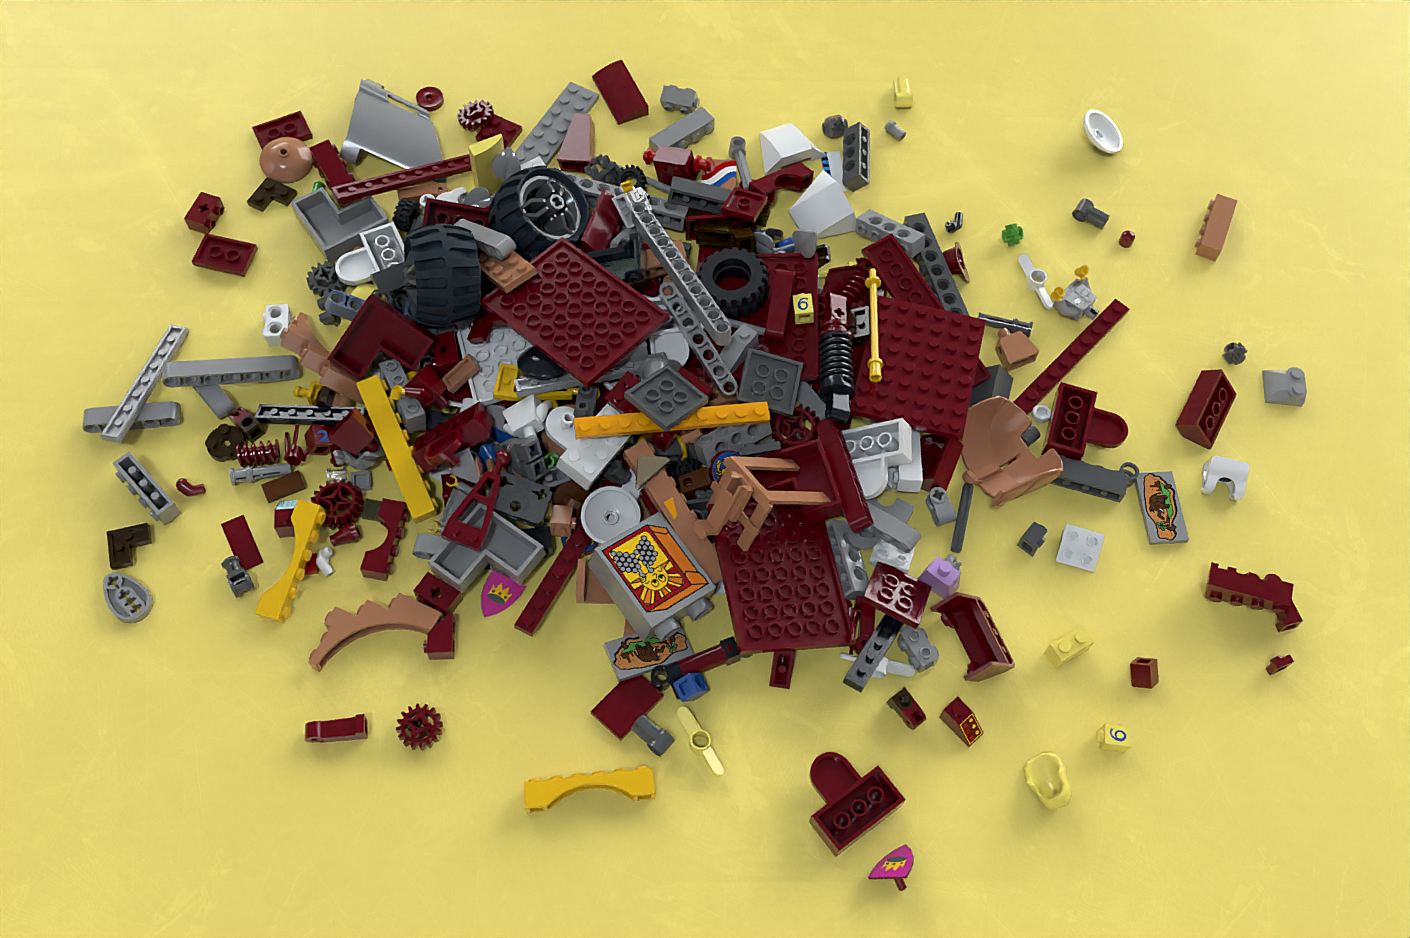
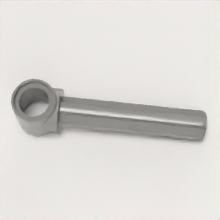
(738, 152)

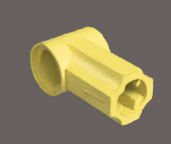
(903, 97)

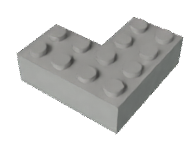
(333, 229)
(504, 548)

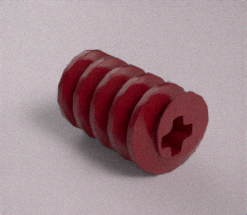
(854, 289)
(258, 454)

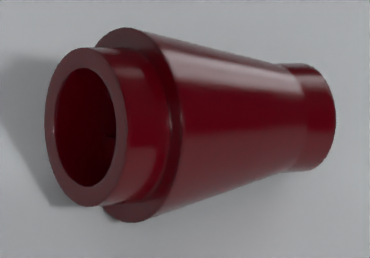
(346, 535)

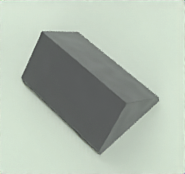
(997, 385)

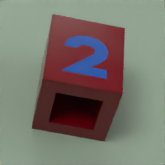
(317, 440)

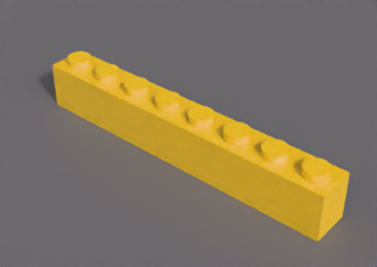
(396, 448)

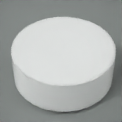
(1040, 414)

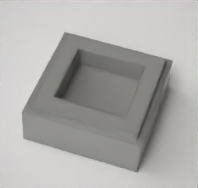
(362, 480)

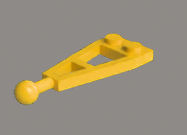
(505, 387)

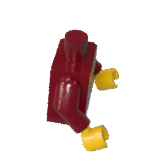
(424, 386)

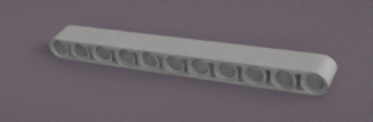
(681, 274)

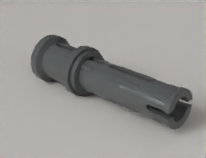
(1012, 325)

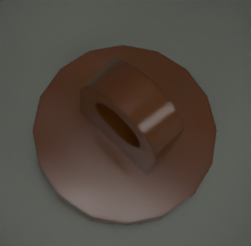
(570, 495)

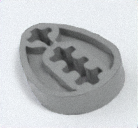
(118, 603)

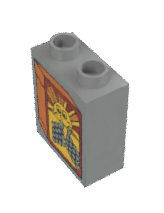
(652, 578)

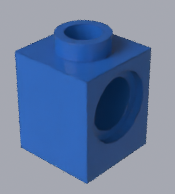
(691, 687)

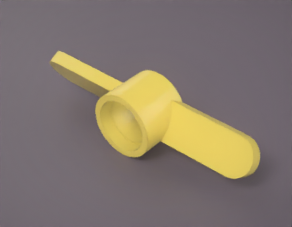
(694, 731)

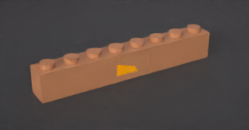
(674, 509)

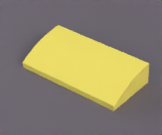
(481, 158)

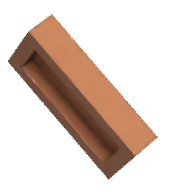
(460, 373)

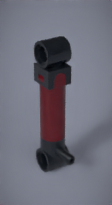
(699, 662)

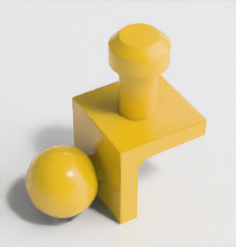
(310, 393)

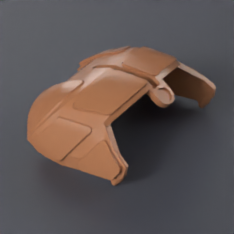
(994, 439)

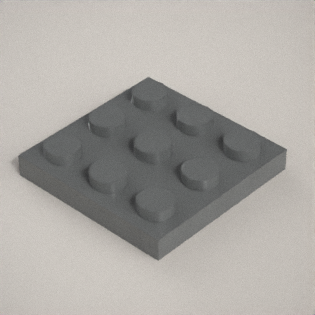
(770, 380)
(666, 397)

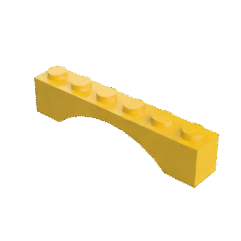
(276, 601)
(544, 794)

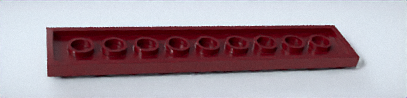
(905, 281)

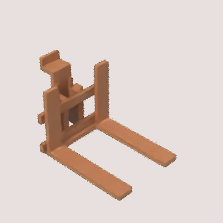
(735, 491)

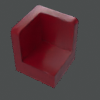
(1144, 672)

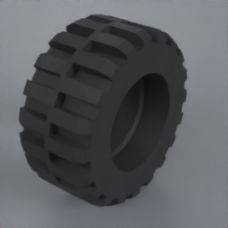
(735, 264)

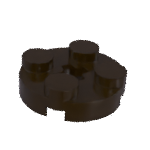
(221, 434)

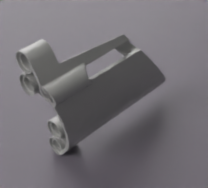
(390, 130)

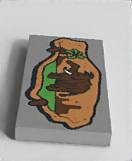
(1161, 508)
(633, 657)

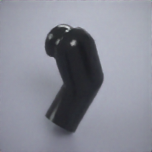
(956, 224)

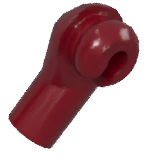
(188, 489)

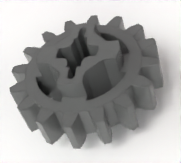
(324, 278)

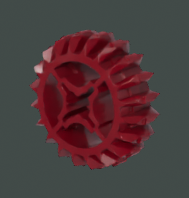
(801, 414)
(341, 509)

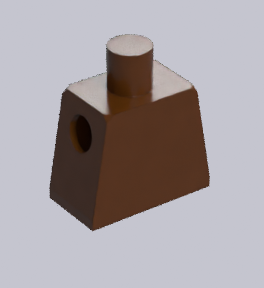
(694, 481)

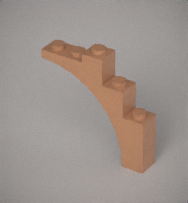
(314, 356)
(345, 627)

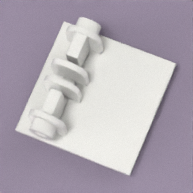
(1080, 547)
(892, 556)

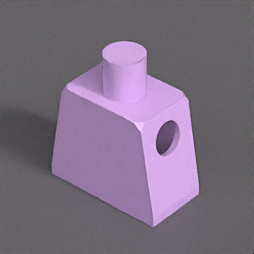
(941, 577)

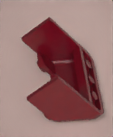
(977, 634)

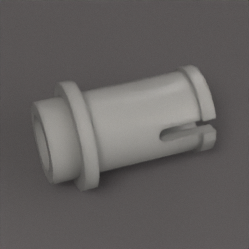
(893, 129)

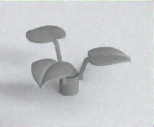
(503, 166)
(803, 241)

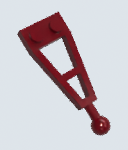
(468, 535)

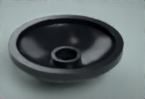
(537, 365)

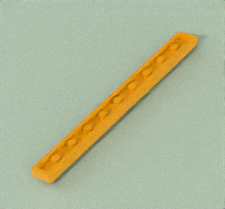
(702, 418)

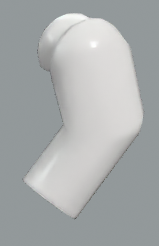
(323, 561)

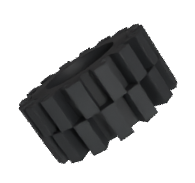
(628, 172)
(405, 214)
(682, 467)

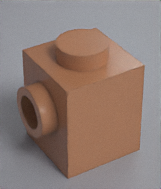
(562, 521)

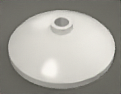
(1102, 132)
(606, 502)

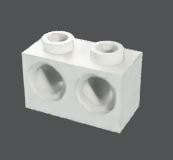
(275, 320)

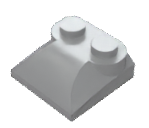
(1284, 386)

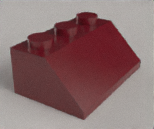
(938, 460)

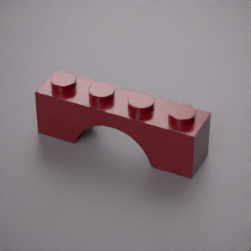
(792, 177)
(379, 562)

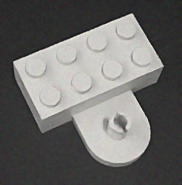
(380, 250)
(668, 336)
(876, 449)
(582, 458)

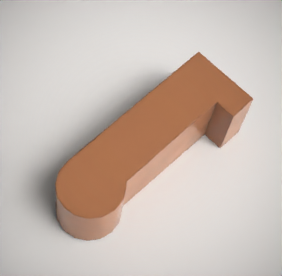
(416, 192)

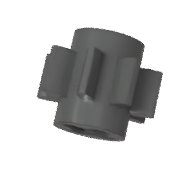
(1234, 353)

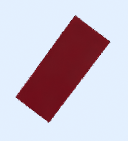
(242, 542)

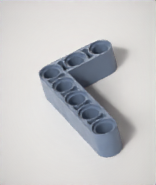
(346, 302)

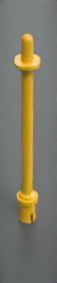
(875, 363)

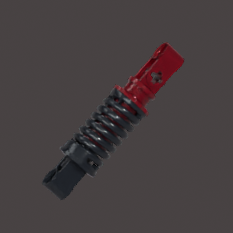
(836, 359)

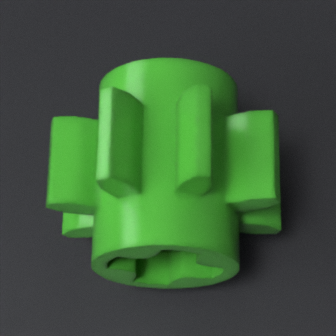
(1012, 234)

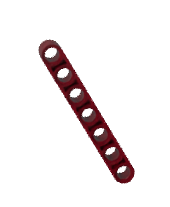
(844, 475)

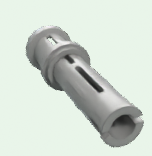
(250, 474)

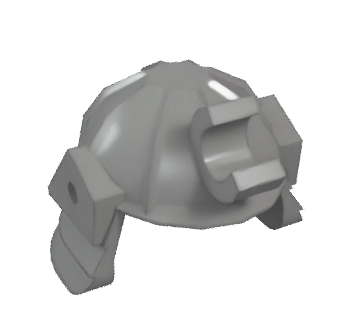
(362, 460)

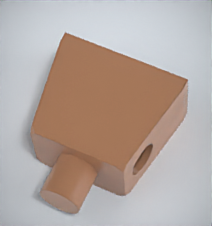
(1015, 350)

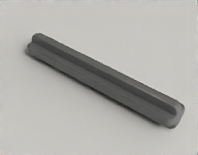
(962, 517)

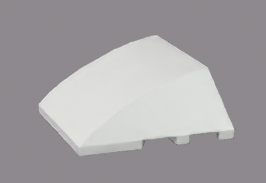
(786, 146)
(824, 208)

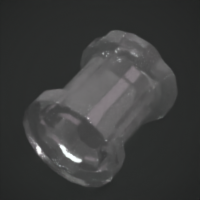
(337, 474)

